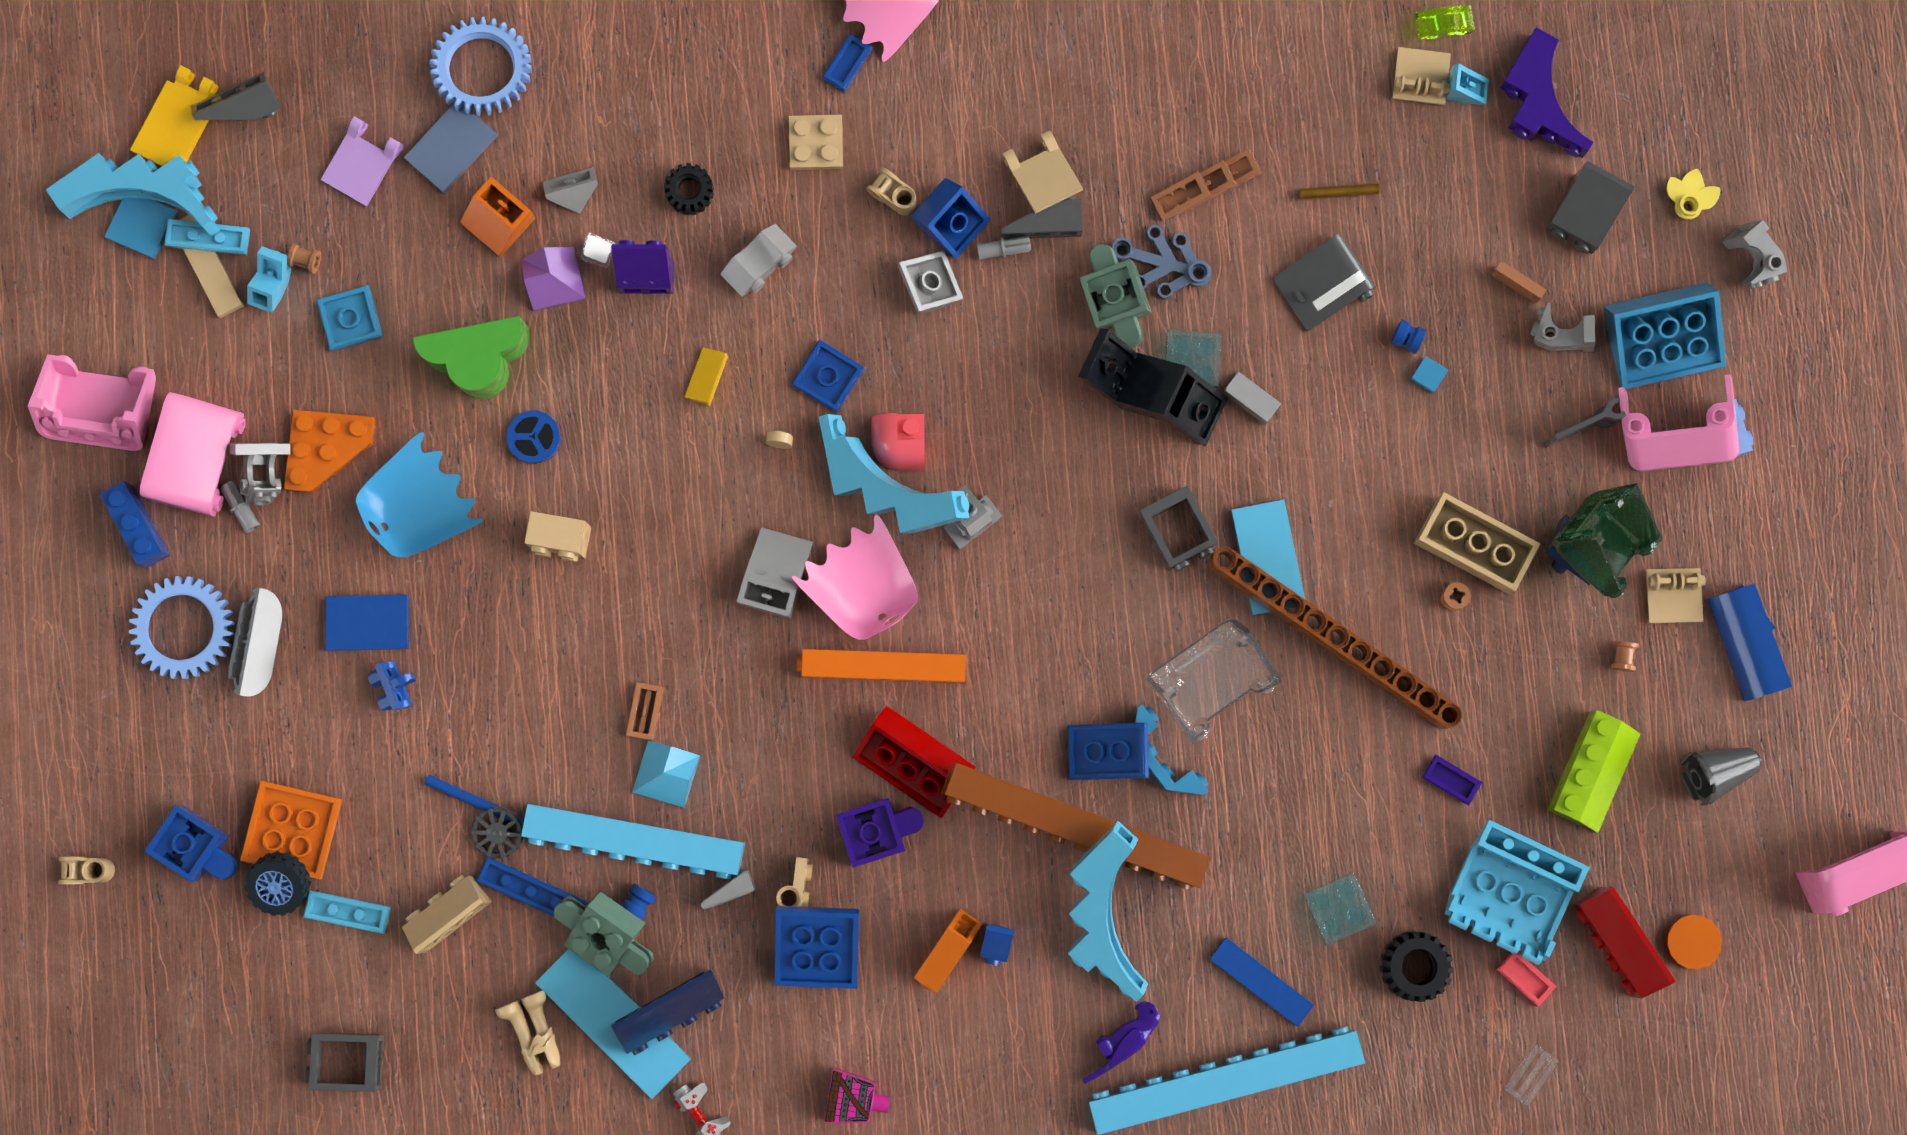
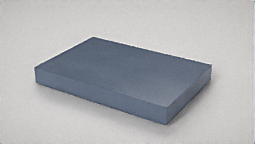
(450, 147)

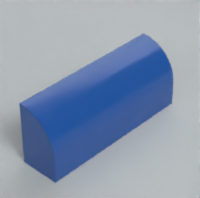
(1749, 642)

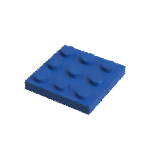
(816, 947)

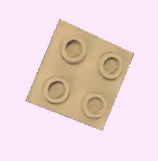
(1421, 76)
(1675, 595)

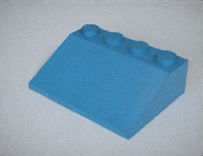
(1666, 335)

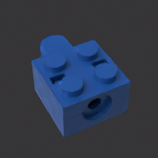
(194, 844)

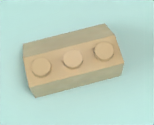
(445, 914)

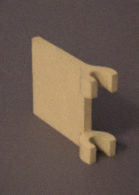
(1044, 177)

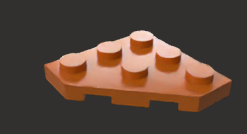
(324, 446)

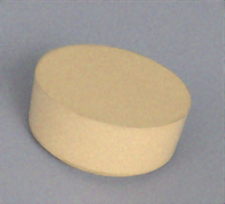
(779, 439)

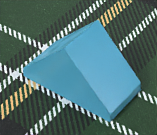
(1467, 86)

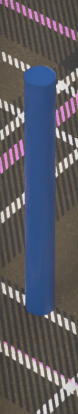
(465, 796)

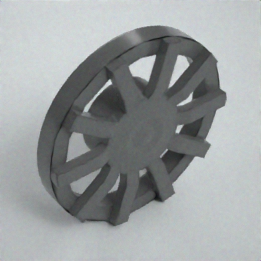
(497, 832)

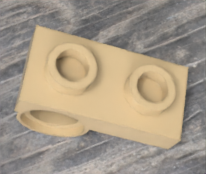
(802, 873)

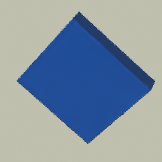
(828, 376)

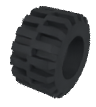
(1438, 975)

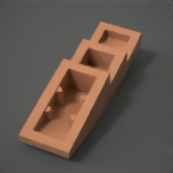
(1206, 185)

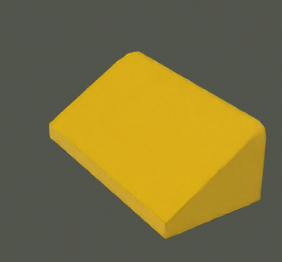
(706, 376)

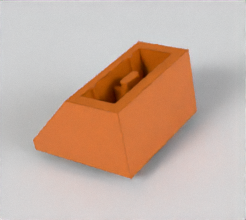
(496, 217)

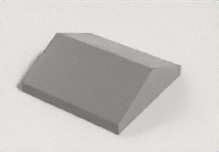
(930, 282)

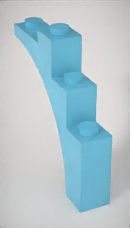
(102, 182)
(1093, 912)

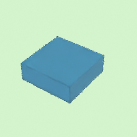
(1429, 374)

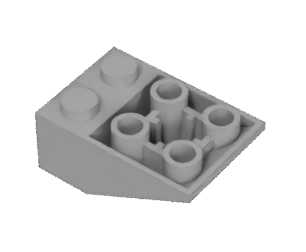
(769, 573)

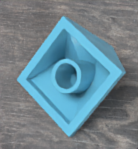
(666, 773)

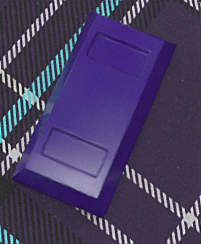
(1451, 780)

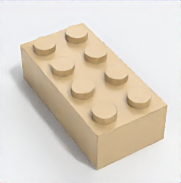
(1477, 543)

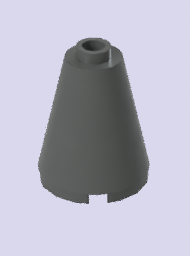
(1717, 772)

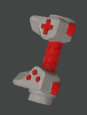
(688, 1099)

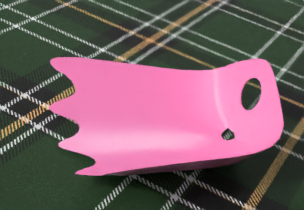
(888, 20)
(862, 583)

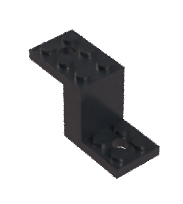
(1153, 387)

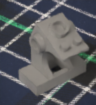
(1759, 244)
(1578, 338)
(259, 492)
(981, 517)

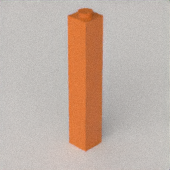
(882, 666)

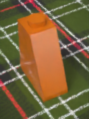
(948, 951)

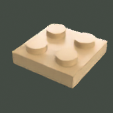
(816, 142)

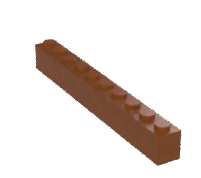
(1070, 824)

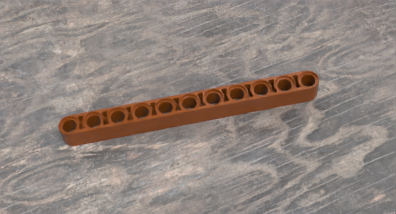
(1348, 639)

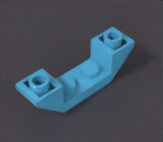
(1189, 783)

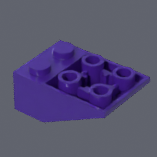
(643, 267)

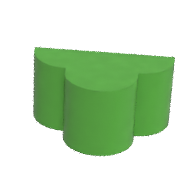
(476, 354)

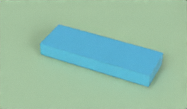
(194, 237)
(347, 912)

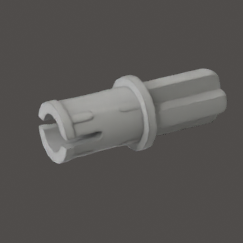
(1004, 247)
(240, 507)

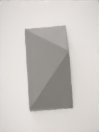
(571, 189)

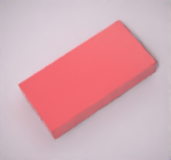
(1526, 978)

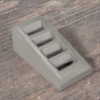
(736, 888)

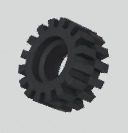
(689, 173)

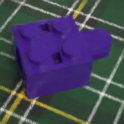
(877, 830)

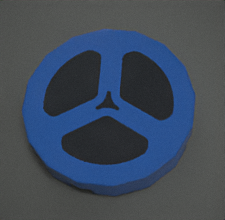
(533, 437)

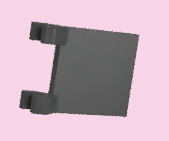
(1603, 412)

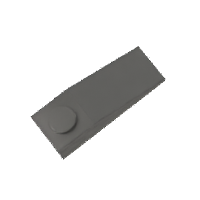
(244, 101)
(1056, 221)

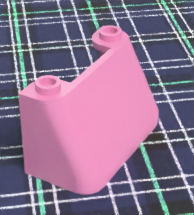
(92, 406)
(189, 454)

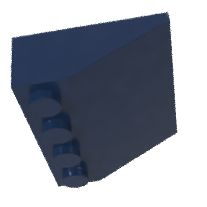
(668, 1011)

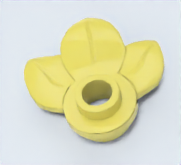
(1691, 191)

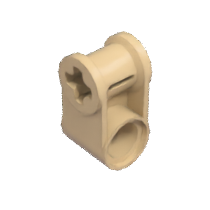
(889, 189)
(81, 870)

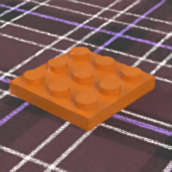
(292, 823)

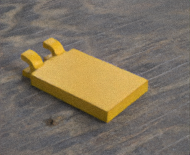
(170, 124)

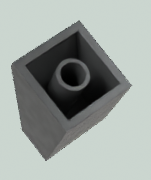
(1589, 208)

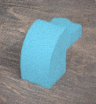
(270, 280)

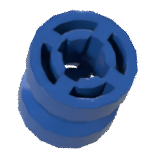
(1413, 340)
(638, 901)

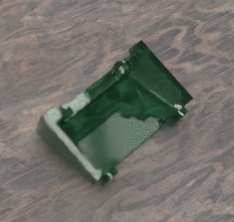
(1606, 535)

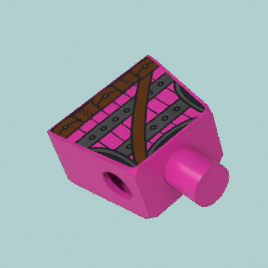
(853, 1099)

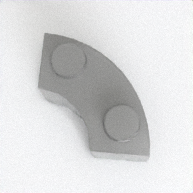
(759, 260)

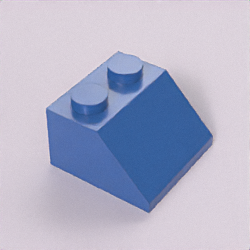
(950, 217)

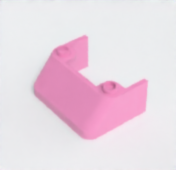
(1681, 447)
(1857, 876)

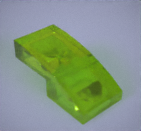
(1444, 21)

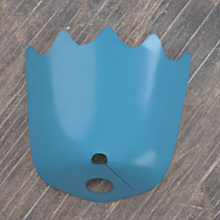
(416, 488)

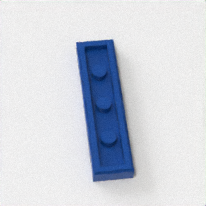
(522, 886)
(1261, 982)

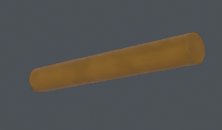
(1338, 191)

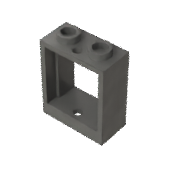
(1161, 506)
(373, 1066)

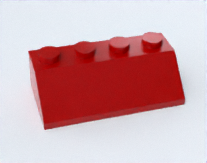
(909, 759)
(1623, 942)

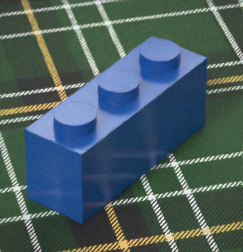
(135, 524)

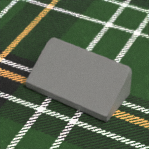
(1251, 398)

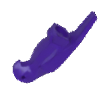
(1127, 1038)

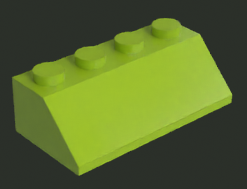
(1594, 770)

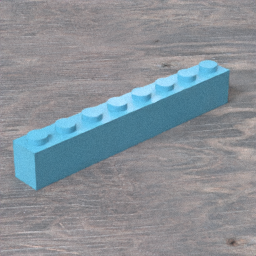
(633, 840)

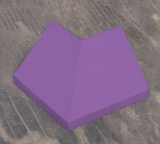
(552, 277)

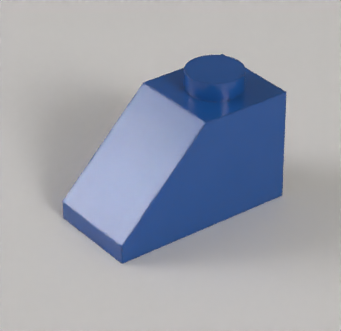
(996, 944)

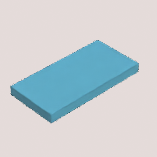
(1267, 542)

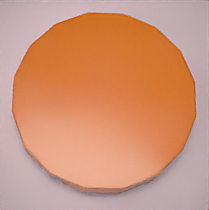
(1693, 942)

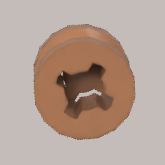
(1450, 598)

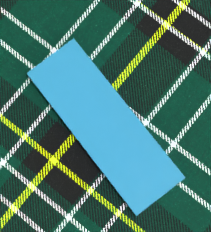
(593, 1005)

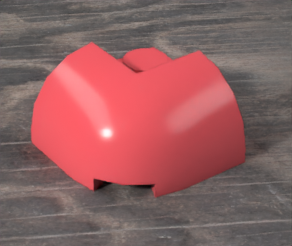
(899, 441)

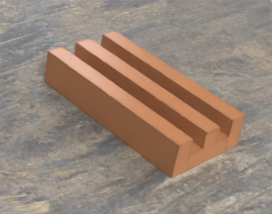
(1518, 282)
(634, 709)

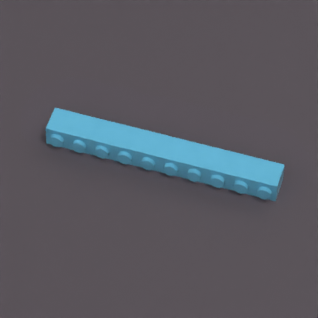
(1225, 1081)

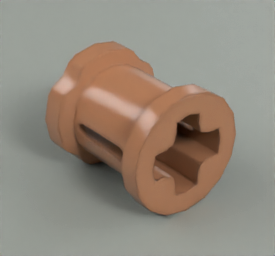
(304, 258)
(1625, 656)

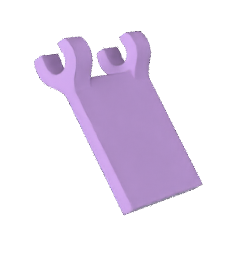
(359, 165)

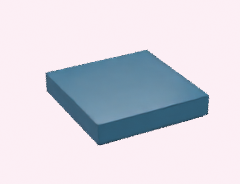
(140, 225)
(349, 318)

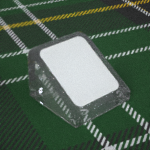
(596, 250)

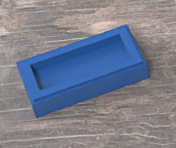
(847, 63)

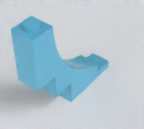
(856, 472)

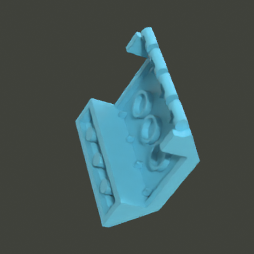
(1514, 891)

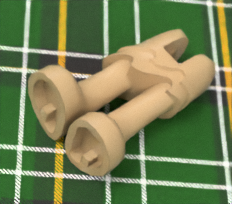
(543, 1041)

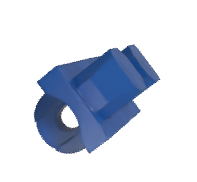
(394, 686)

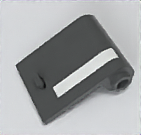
(1328, 281)

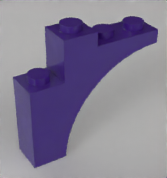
(1540, 112)

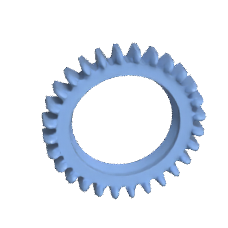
(480, 31)
(216, 642)

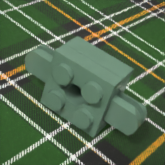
(1115, 295)
(609, 922)

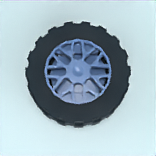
(277, 883)

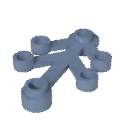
(1166, 262)

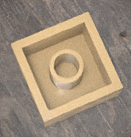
(557, 535)

